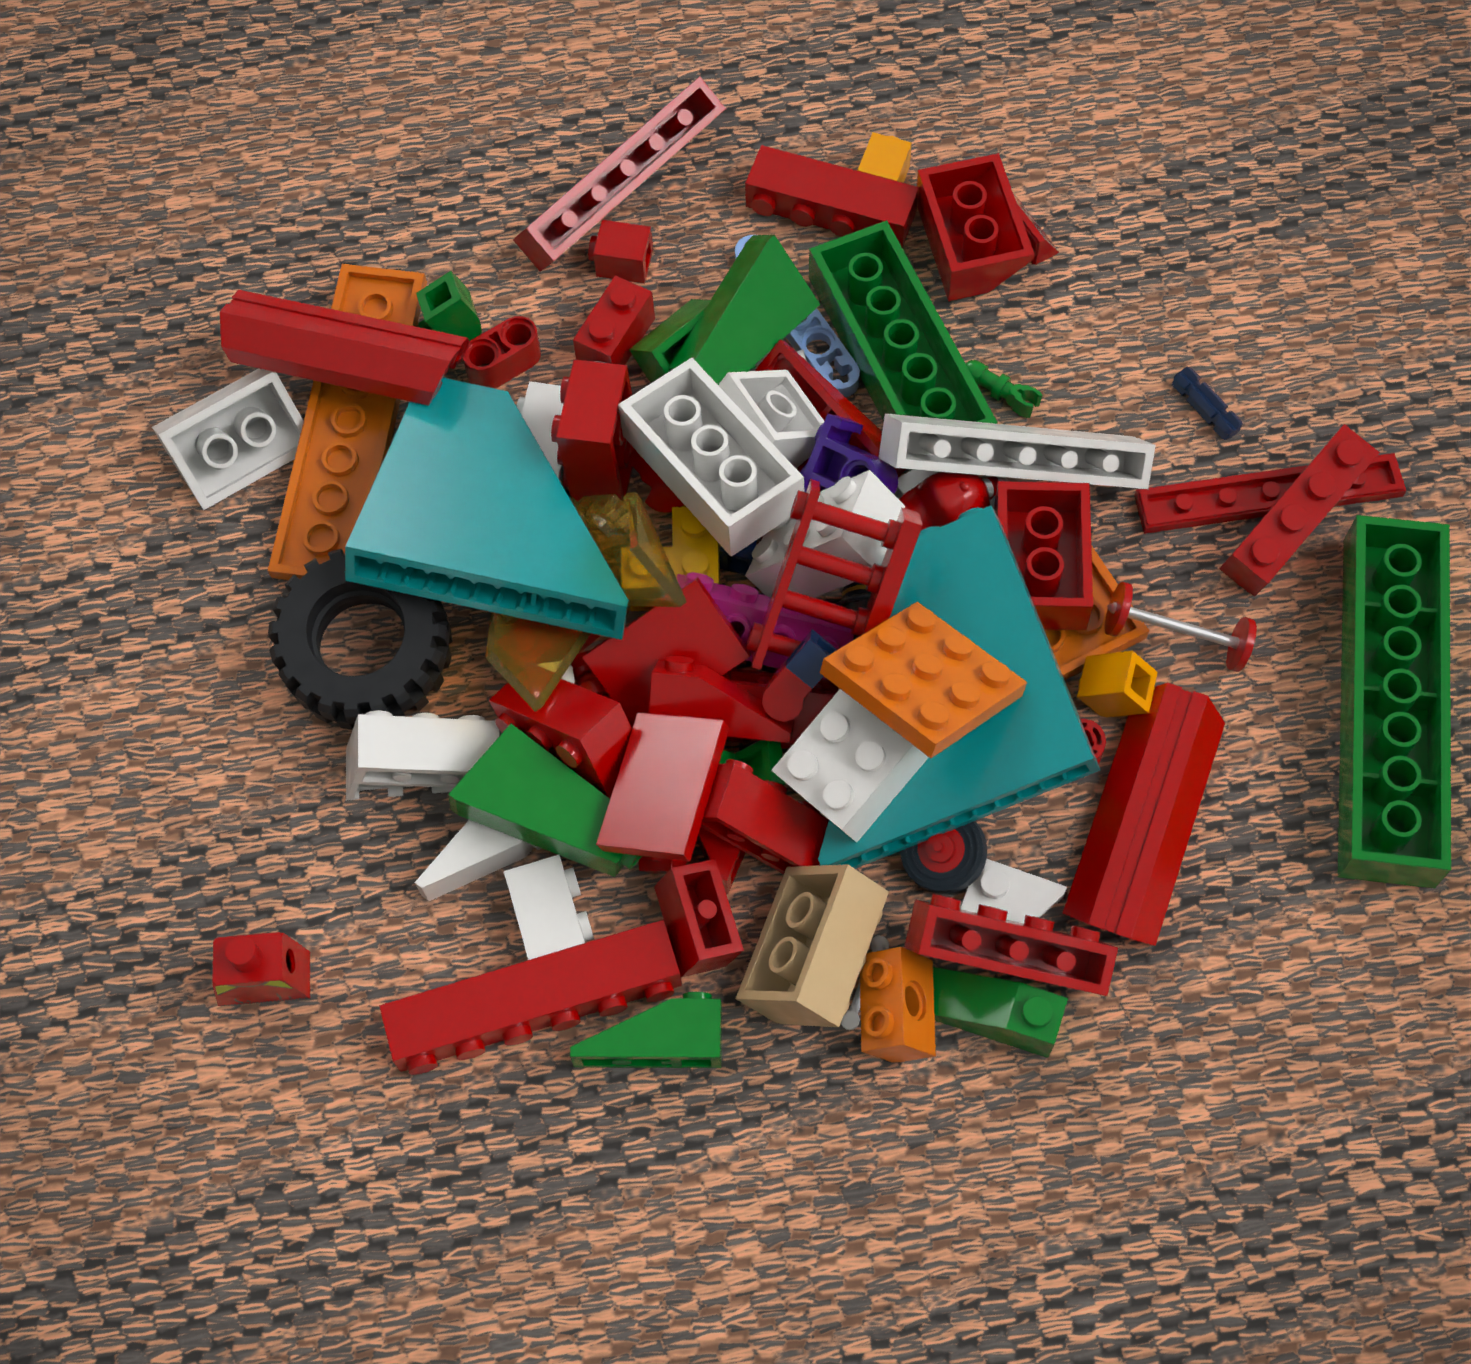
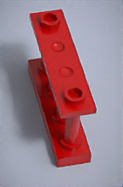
(880, 580)

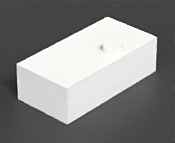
(711, 456)

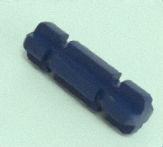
(1207, 403)

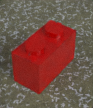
(615, 323)
(698, 918)

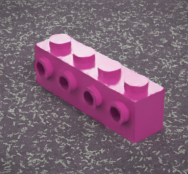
(745, 606)

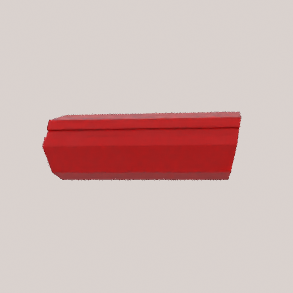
(338, 347)
(1146, 815)

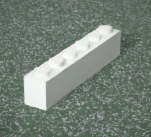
(1015, 451)

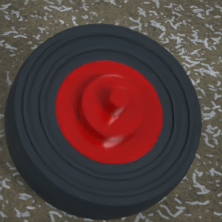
(947, 860)

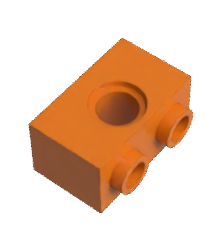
(897, 1005)

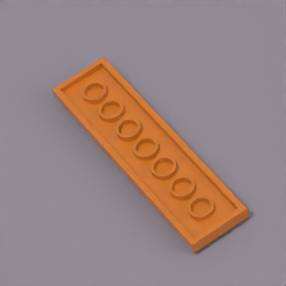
(342, 434)

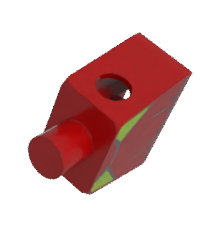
(256, 971)

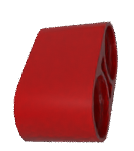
(502, 354)

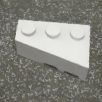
(414, 751)

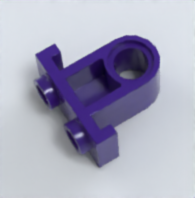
(836, 458)

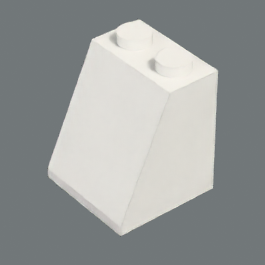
(777, 409)

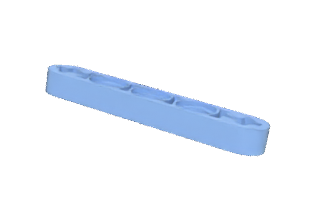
(817, 328)

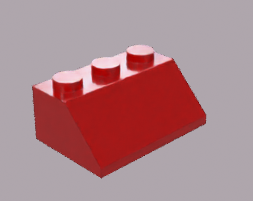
(972, 225)

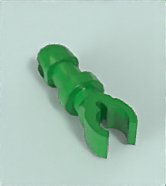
(1002, 387)

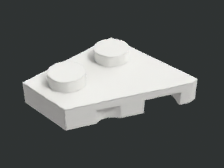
(1012, 891)

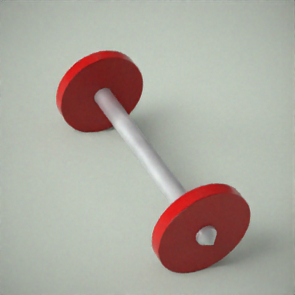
(1239, 643)

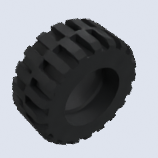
(338, 697)

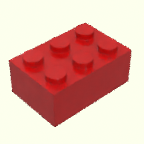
(591, 430)
(1052, 546)

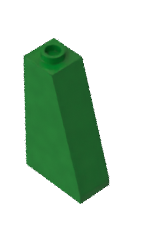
(750, 311)
(537, 800)

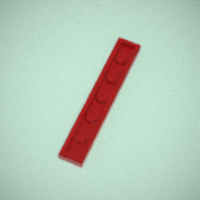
(1251, 495)

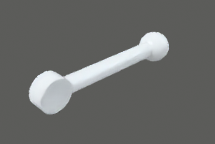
(851, 1018)

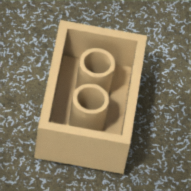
(813, 945)

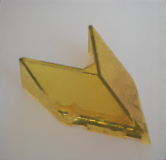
(537, 654)

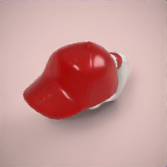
(948, 495)

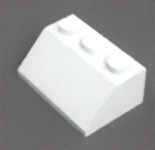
(233, 436)

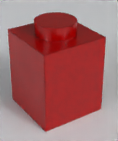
(621, 251)

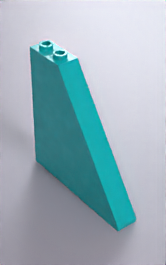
(481, 519)
(1026, 749)

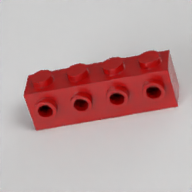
(1010, 947)

